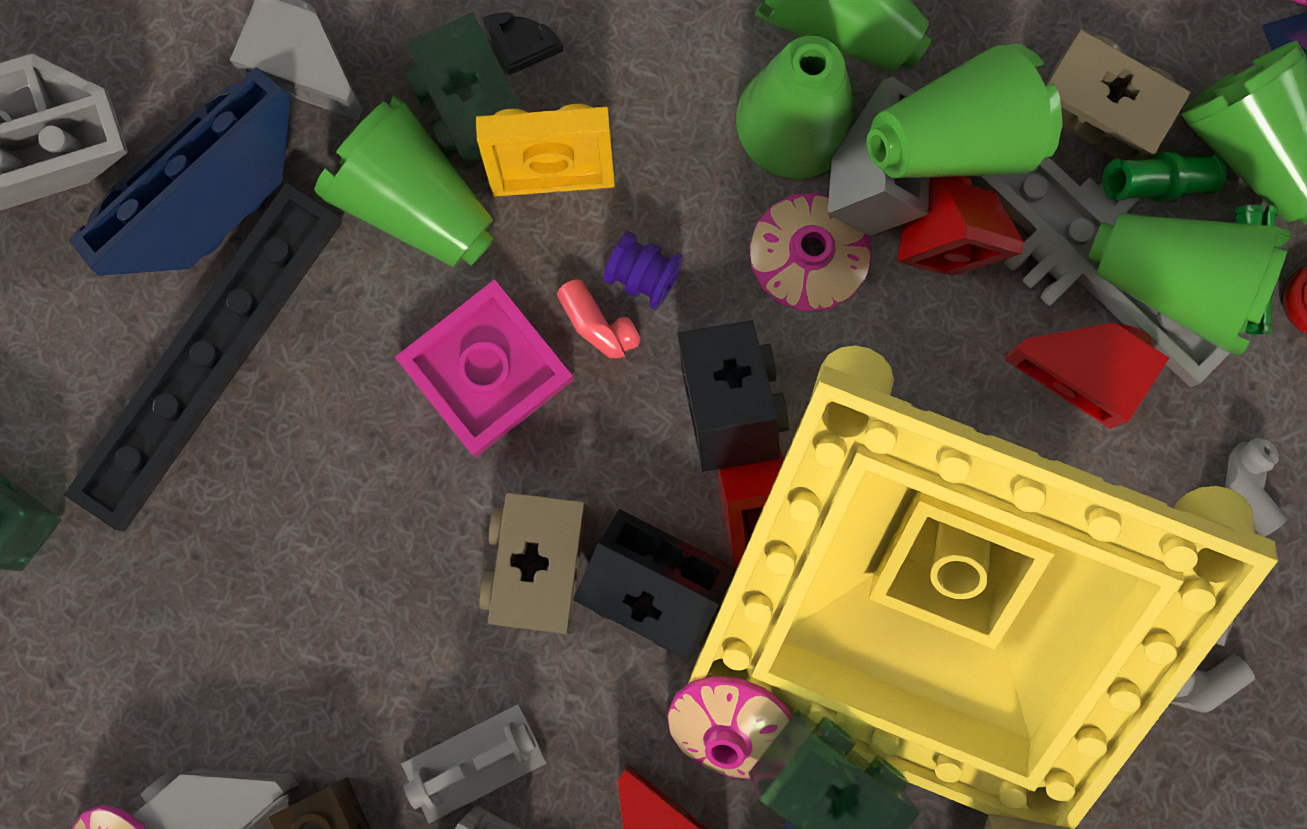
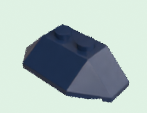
(192, 184)

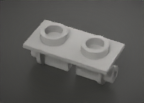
(472, 764)

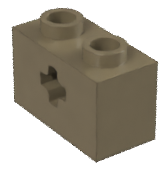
(1143, 104)
(558, 532)

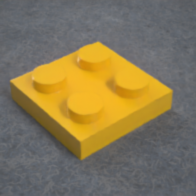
(546, 150)

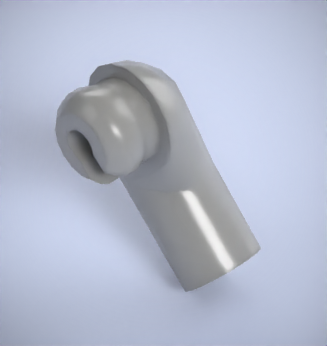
(1247, 476)
(1211, 688)

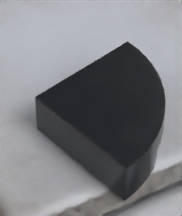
(521, 40)

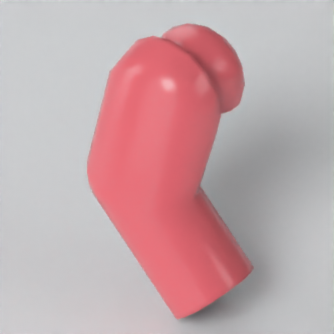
(591, 323)

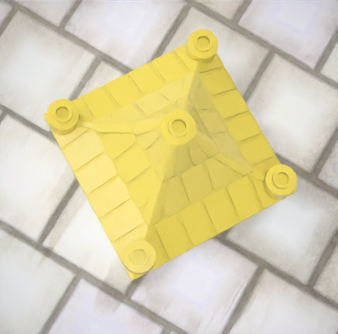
(973, 601)

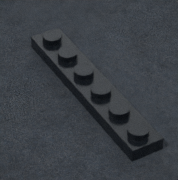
(203, 358)

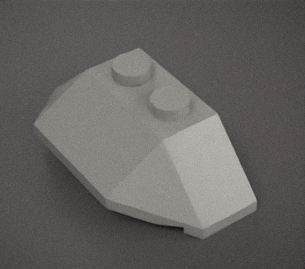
(52, 130)

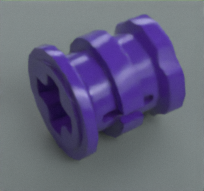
(643, 269)

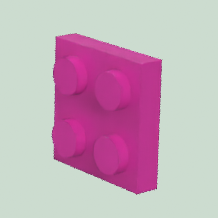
(484, 368)

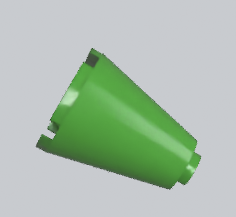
(868, 30)
(797, 110)
(972, 121)
(1261, 127)
(407, 187)
(1194, 271)

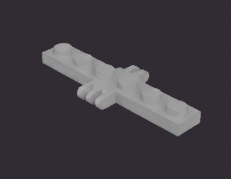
(1062, 231)

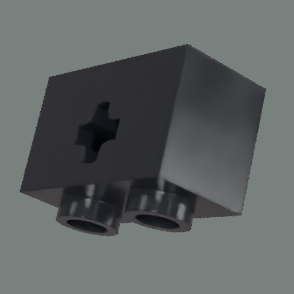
(731, 396)
(654, 584)

